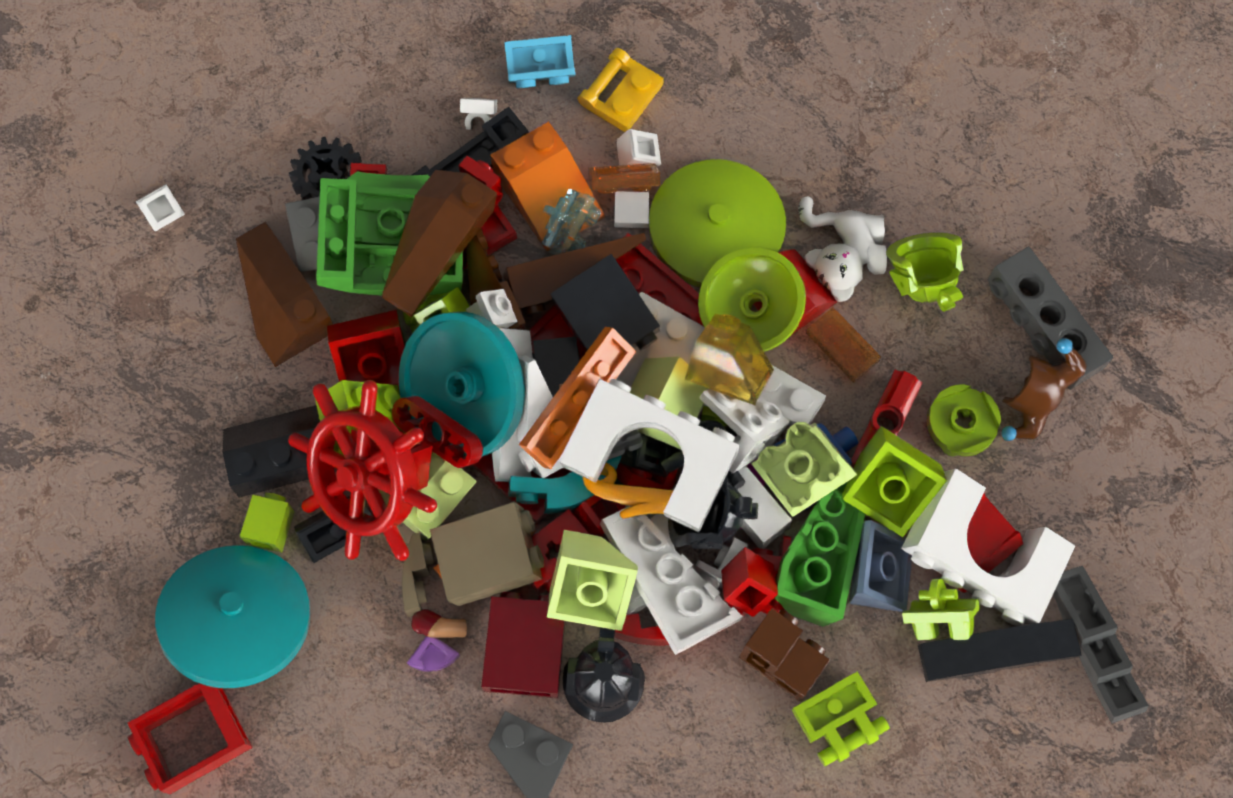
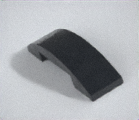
(496, 134)

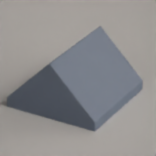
(881, 569)

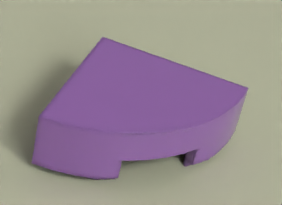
(432, 655)

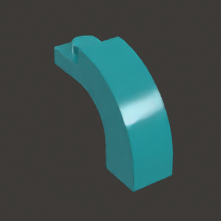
(558, 493)

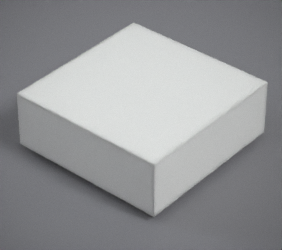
(631, 209)

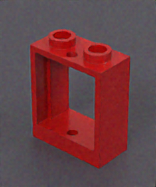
(144, 743)

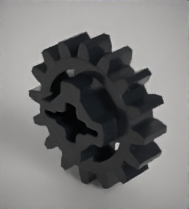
(321, 159)

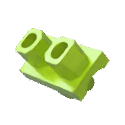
(941, 606)

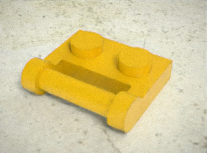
(630, 95)

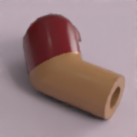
(436, 626)

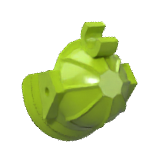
(928, 267)

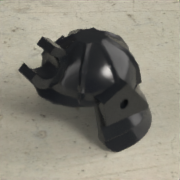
(721, 522)
(603, 680)

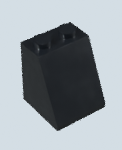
(605, 299)

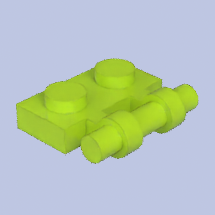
(835, 707)

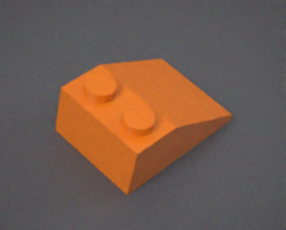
(537, 173)

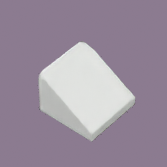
(638, 148)
(160, 207)

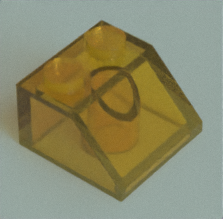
(730, 360)

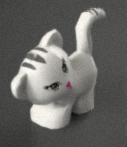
(841, 265)

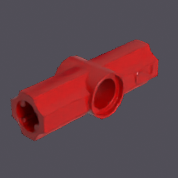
(893, 404)

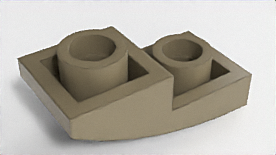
(413, 568)

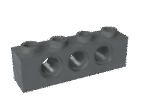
(1047, 299)

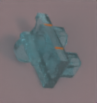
(567, 221)

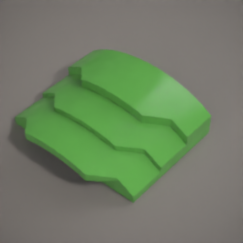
(362, 230)

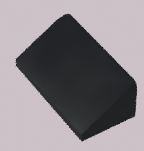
(321, 535)

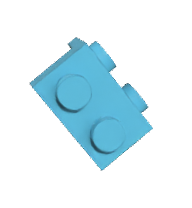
(540, 60)

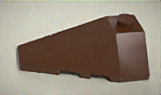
(280, 299)

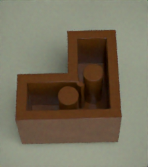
(783, 656)

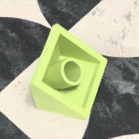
(666, 381)

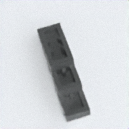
(1099, 646)

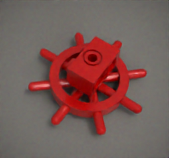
(372, 459)

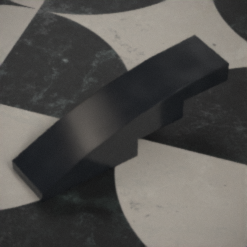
(999, 650)

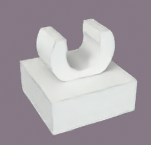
(477, 107)

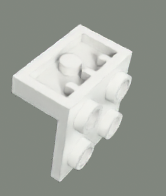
(755, 424)

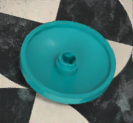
(467, 373)
(232, 616)

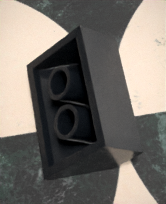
(260, 454)

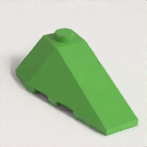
(821, 561)

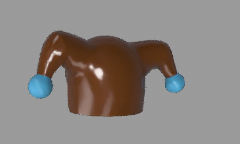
(1043, 391)

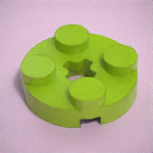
(970, 402)

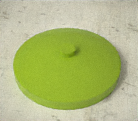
(712, 212)

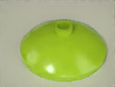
(751, 277)

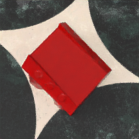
(990, 537)

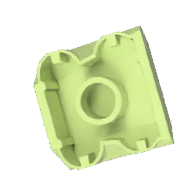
(803, 467)

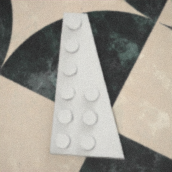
(678, 337)

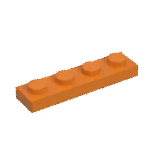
(557, 422)

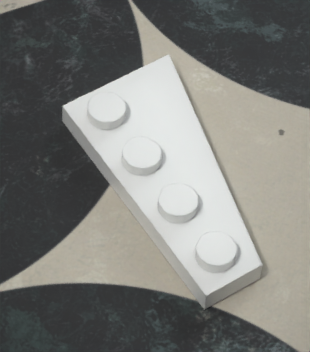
(672, 590)

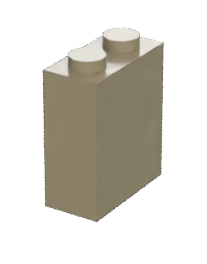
(487, 553)

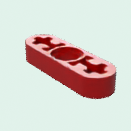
(451, 431)

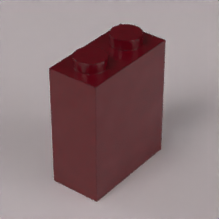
(522, 647)

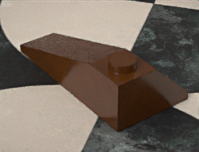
(437, 230)
(486, 276)
(536, 279)

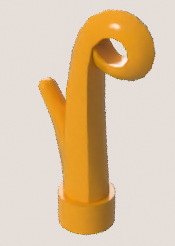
(640, 499)

